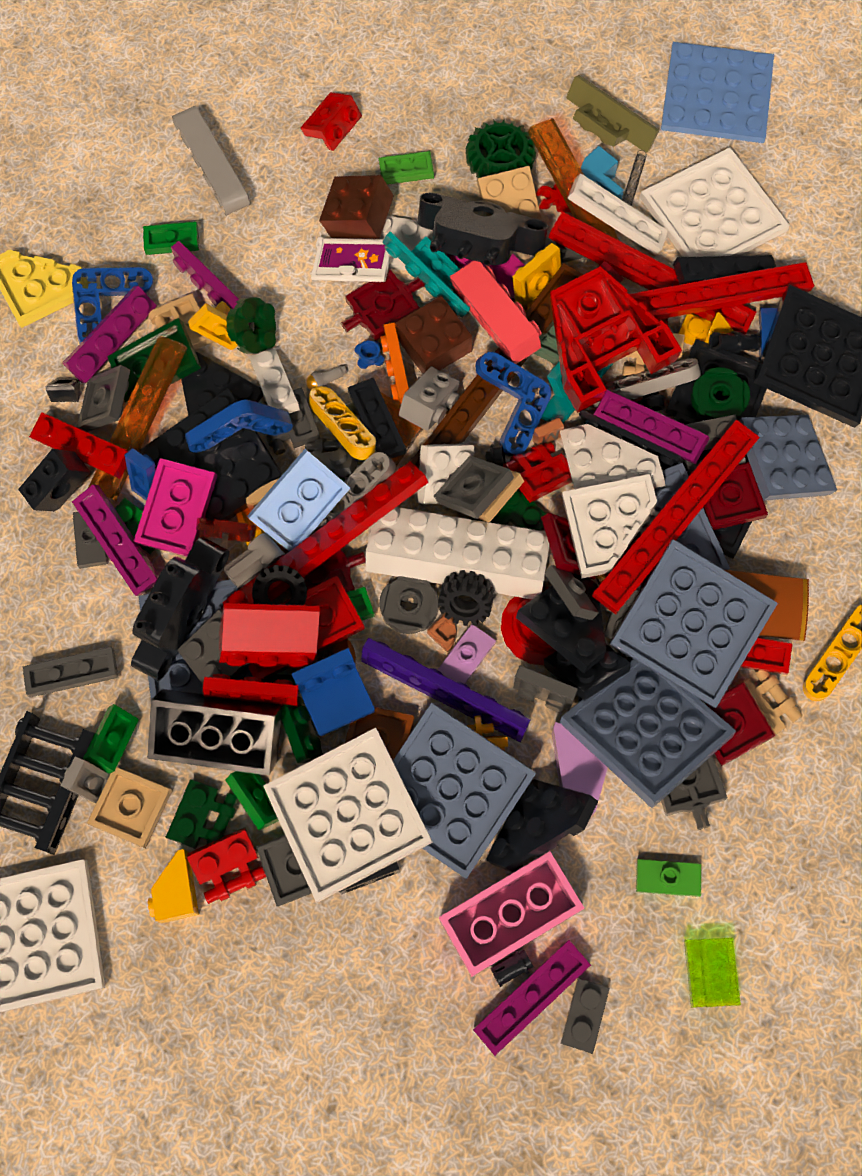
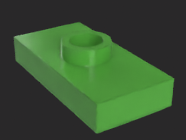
(406, 167)
(668, 878)

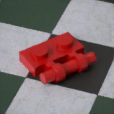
(543, 478)
(221, 857)

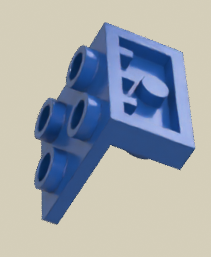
(333, 692)

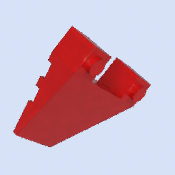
(600, 325)

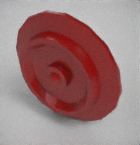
(520, 638)

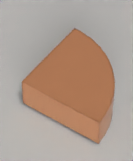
(443, 633)

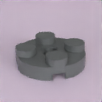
(418, 618)

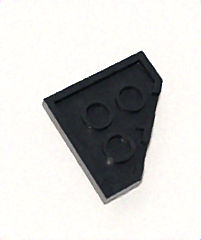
(211, 381)
(573, 637)
(538, 822)

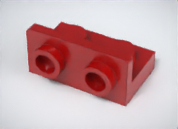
(332, 119)

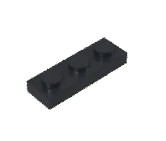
(376, 417)

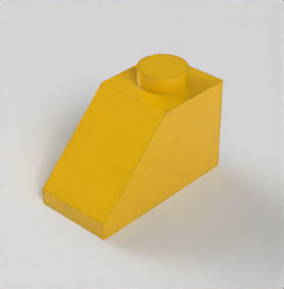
(174, 891)

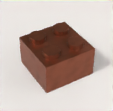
(356, 207)
(434, 336)

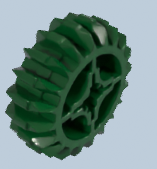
(499, 142)

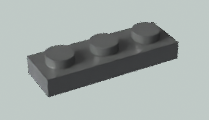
(70, 672)

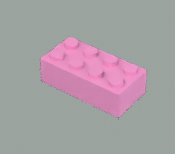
(510, 913)

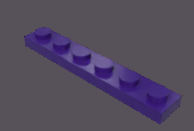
(437, 686)

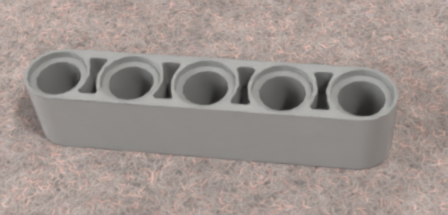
(211, 159)

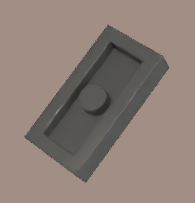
(585, 1015)

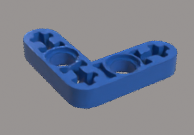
(91, 294)
(522, 392)
(238, 415)

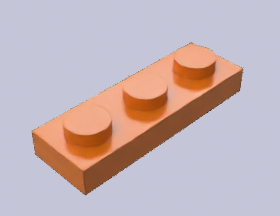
(395, 364)

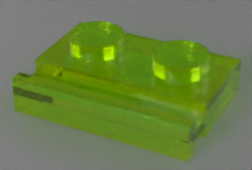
(712, 972)

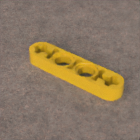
(344, 420)
(839, 651)

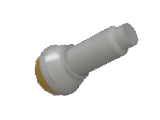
(318, 379)

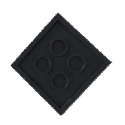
(709, 359)

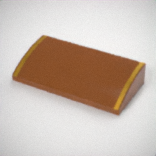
(792, 596)

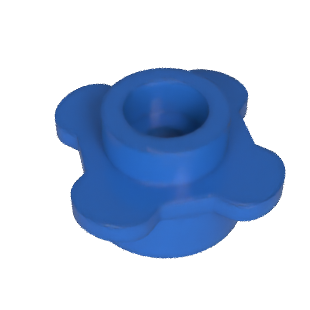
(369, 347)

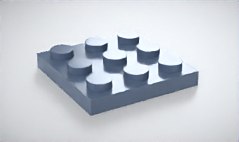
(788, 458)

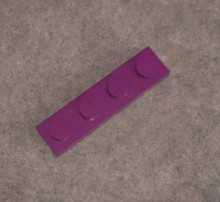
(202, 276)
(109, 334)
(652, 426)
(116, 540)
(531, 997)

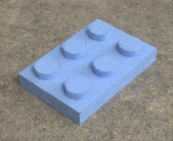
(298, 501)

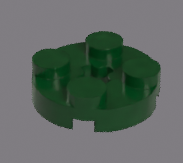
(262, 315)
(723, 380)

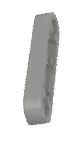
(646, 383)
(368, 466)

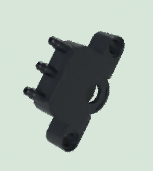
(478, 237)
(164, 616)

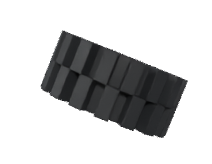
(279, 573)
(468, 586)

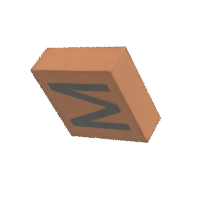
(548, 432)

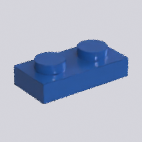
(140, 471)

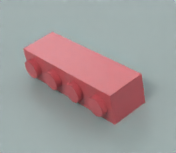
(496, 311)

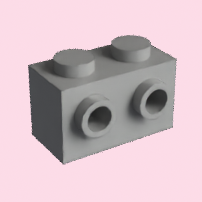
(429, 398)

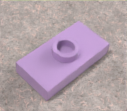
(467, 655)

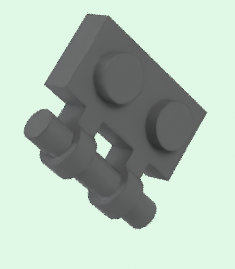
(303, 429)
(339, 461)

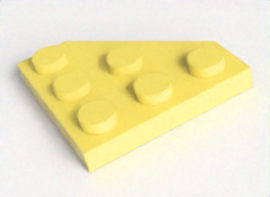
(35, 285)

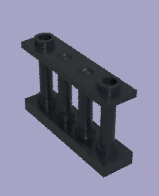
(60, 804)

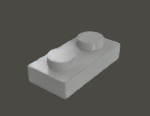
(85, 779)

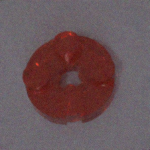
(235, 530)

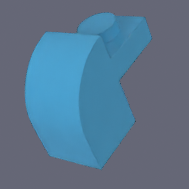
(601, 169)

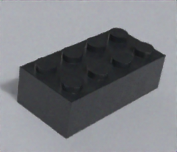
(214, 732)

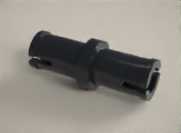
(735, 341)

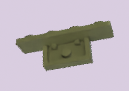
(608, 117)

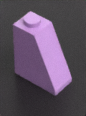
(576, 765)

